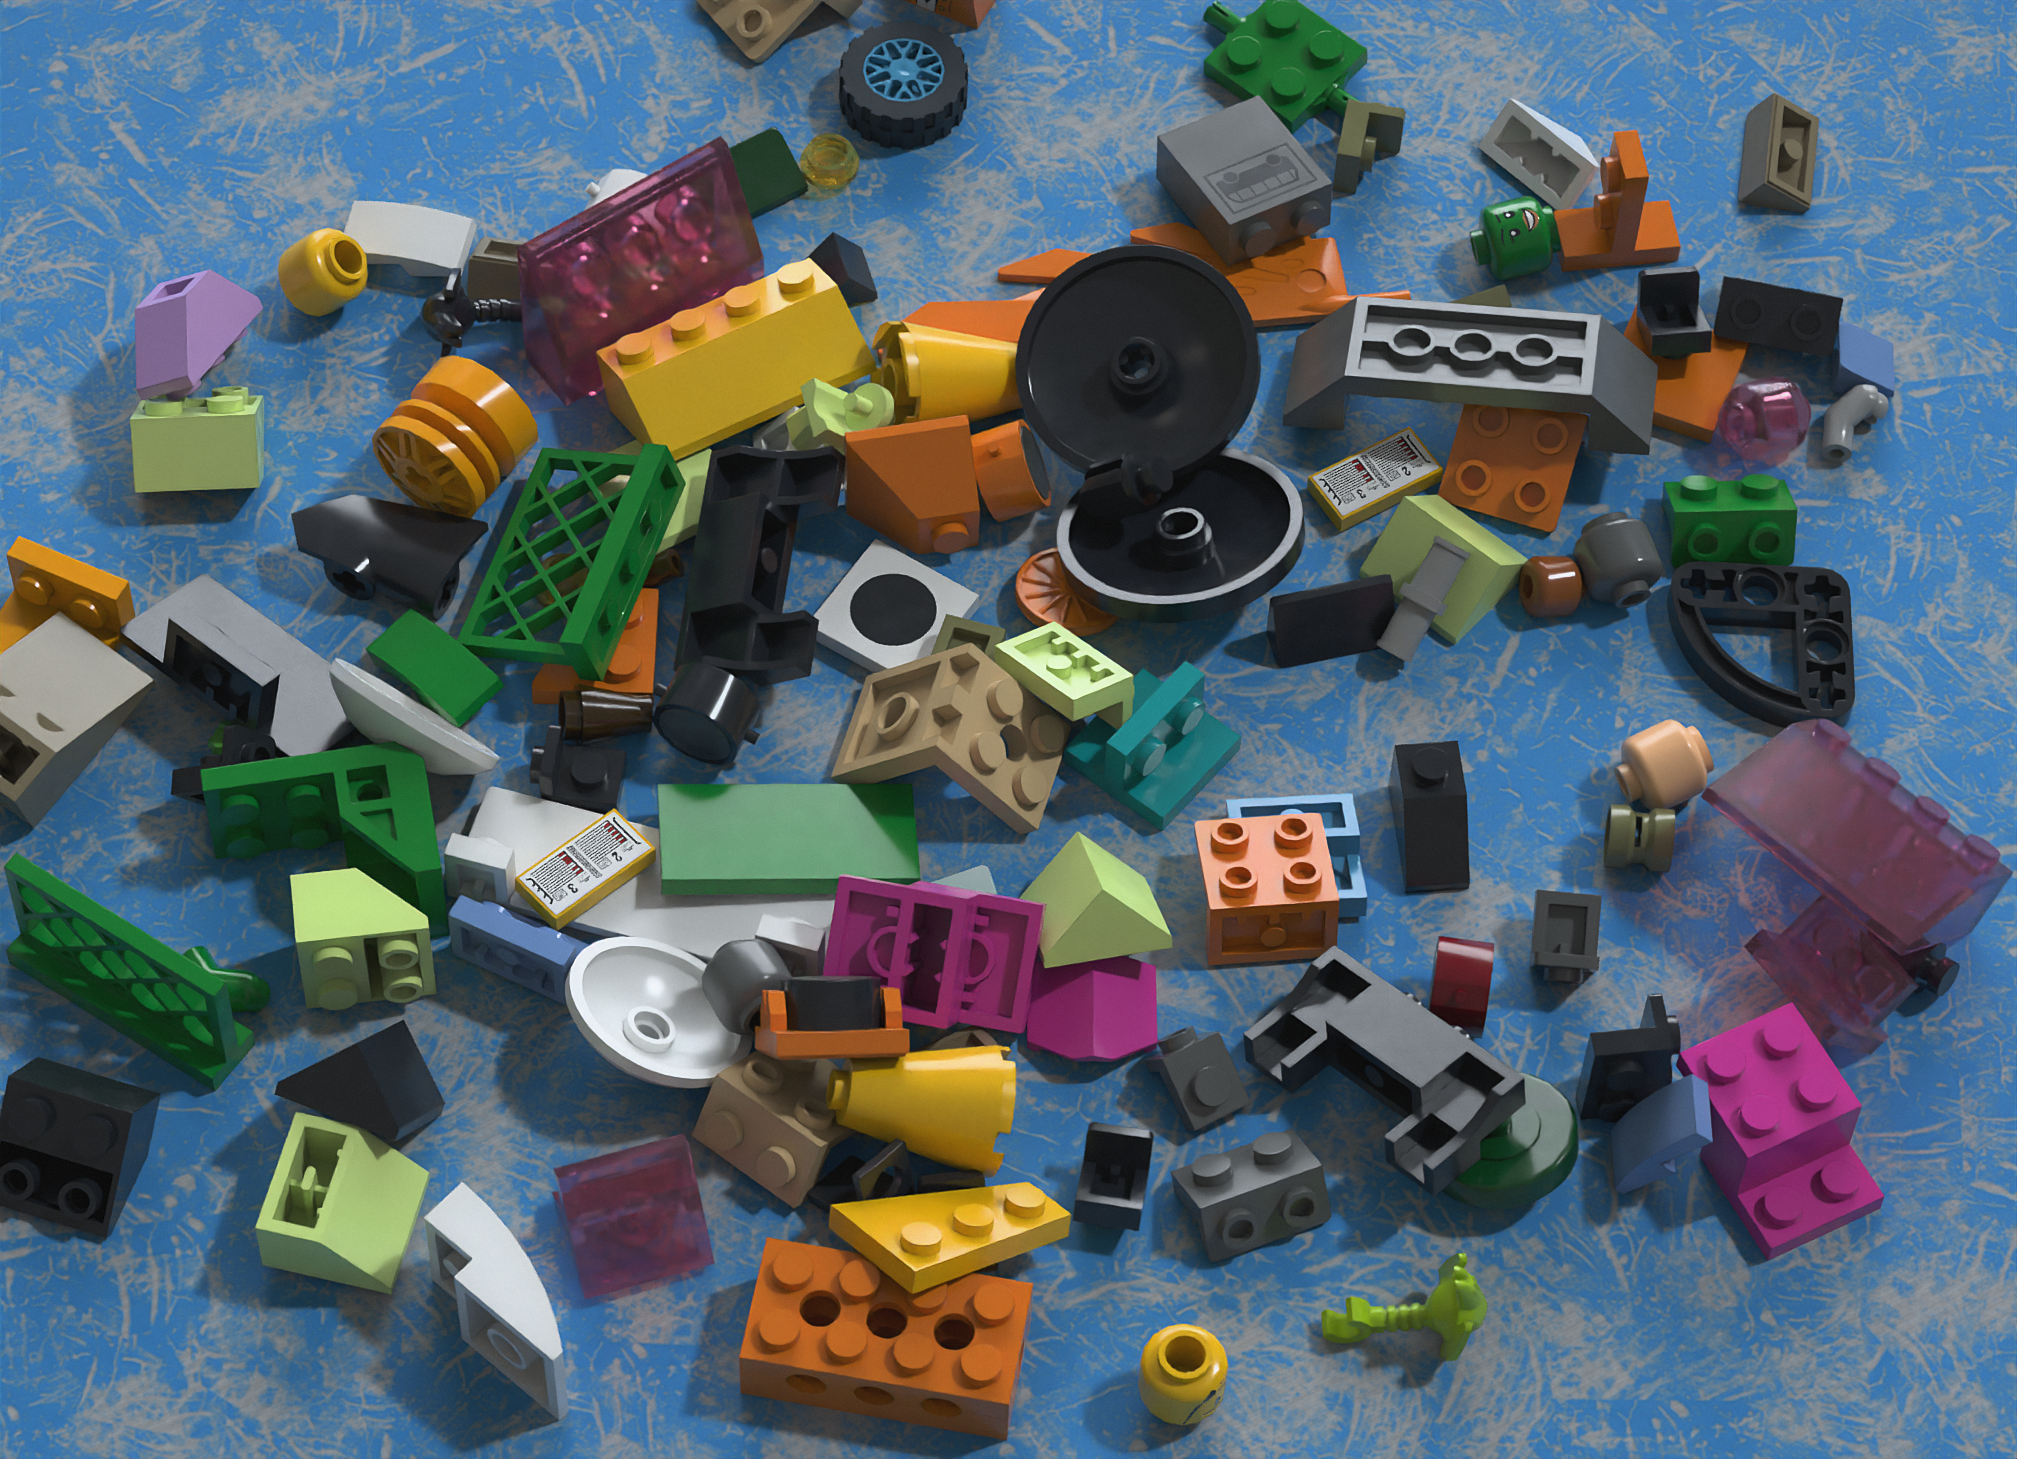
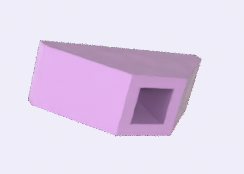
(186, 330)

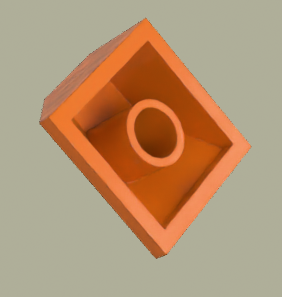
(915, 484)

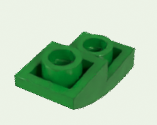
(435, 666)

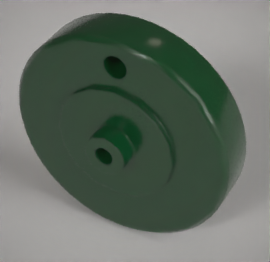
(1524, 1154)

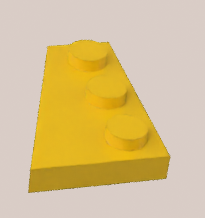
(949, 1233)

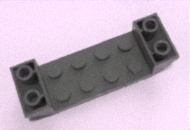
(1475, 359)

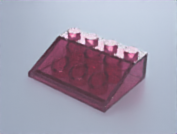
(634, 265)
(1861, 836)

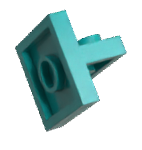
(1161, 751)

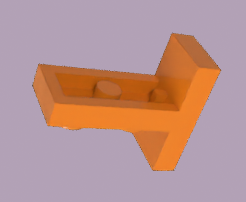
(1620, 224)

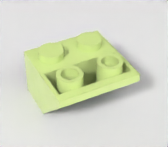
(199, 442)
(358, 941)
(340, 1205)

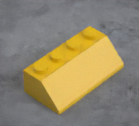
(734, 360)

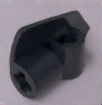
(388, 549)

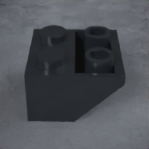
(72, 1144)

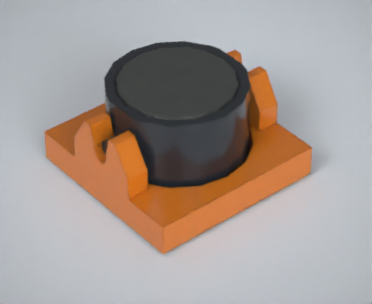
(831, 1019)

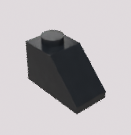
(1430, 816)

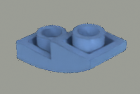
(1658, 1131)

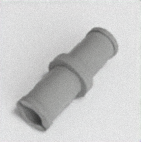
(1423, 599)

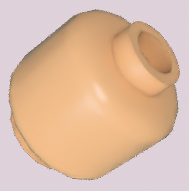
(1664, 765)

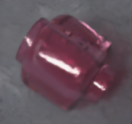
(1764, 418)

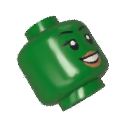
(1515, 238)

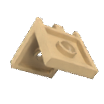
(951, 716)

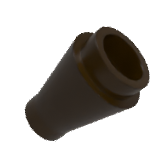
(600, 714)

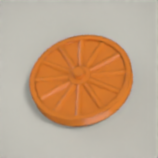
(1047, 597)

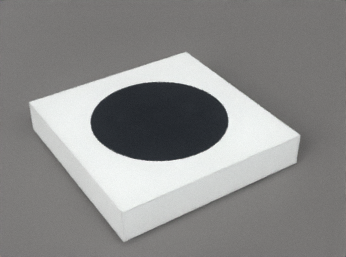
(889, 609)

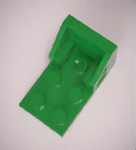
(336, 796)

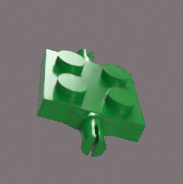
(1285, 58)

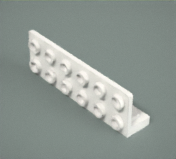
(522, 829)

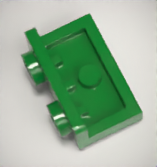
(1731, 520)

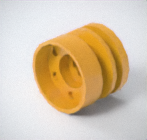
(455, 437)

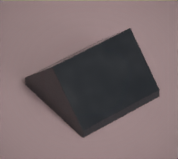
(371, 1085)

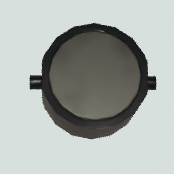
(706, 713)

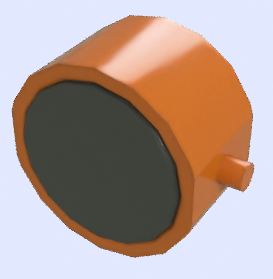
(1010, 471)

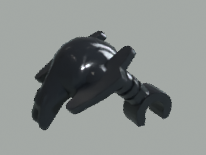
(451, 313)

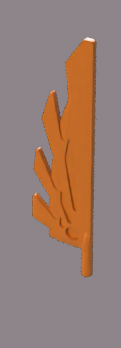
(1281, 287)

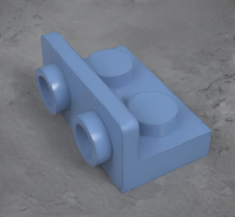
(513, 946)

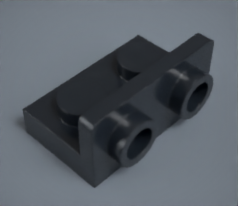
(1777, 316)

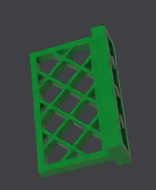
(614, 562)
(123, 976)

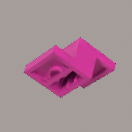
(943, 946)
(1781, 1131)

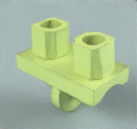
(833, 412)

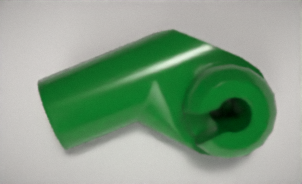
(244, 987)

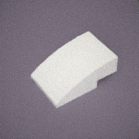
(497, 1296)

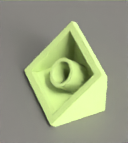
(1482, 579)
(1094, 907)

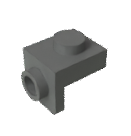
(1565, 935)
(1198, 1076)

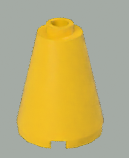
(945, 373)
(936, 1101)

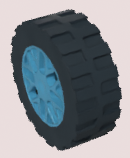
(903, 84)

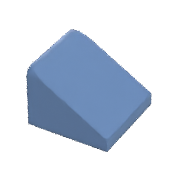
(1862, 359)

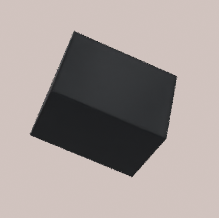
(846, 267)

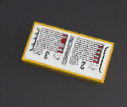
(1374, 479)
(585, 869)

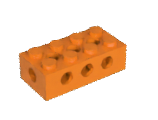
(823, 1330)

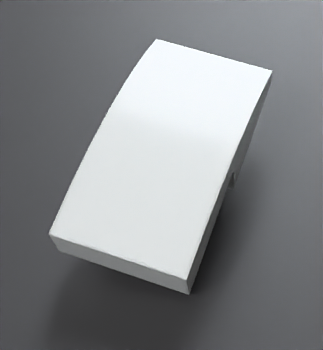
(411, 235)

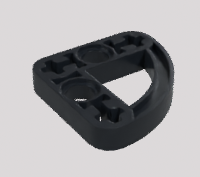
(1793, 610)

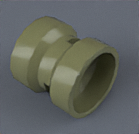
(1654, 838)

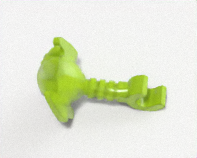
(1451, 1311)

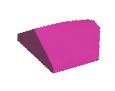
(1094, 1009)

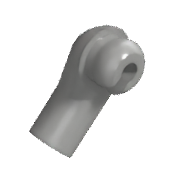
(1841, 417)

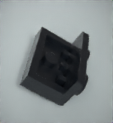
(1628, 1064)

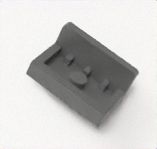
(1254, 1193)

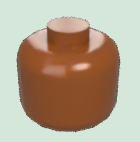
(1550, 586)

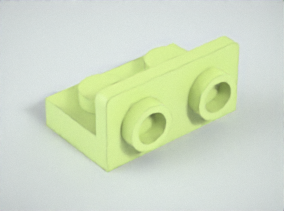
(1068, 674)

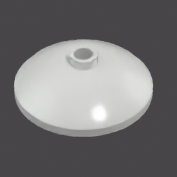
(390, 716)
(649, 1013)

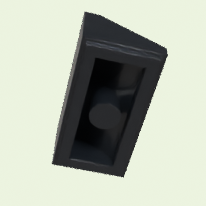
(1330, 620)

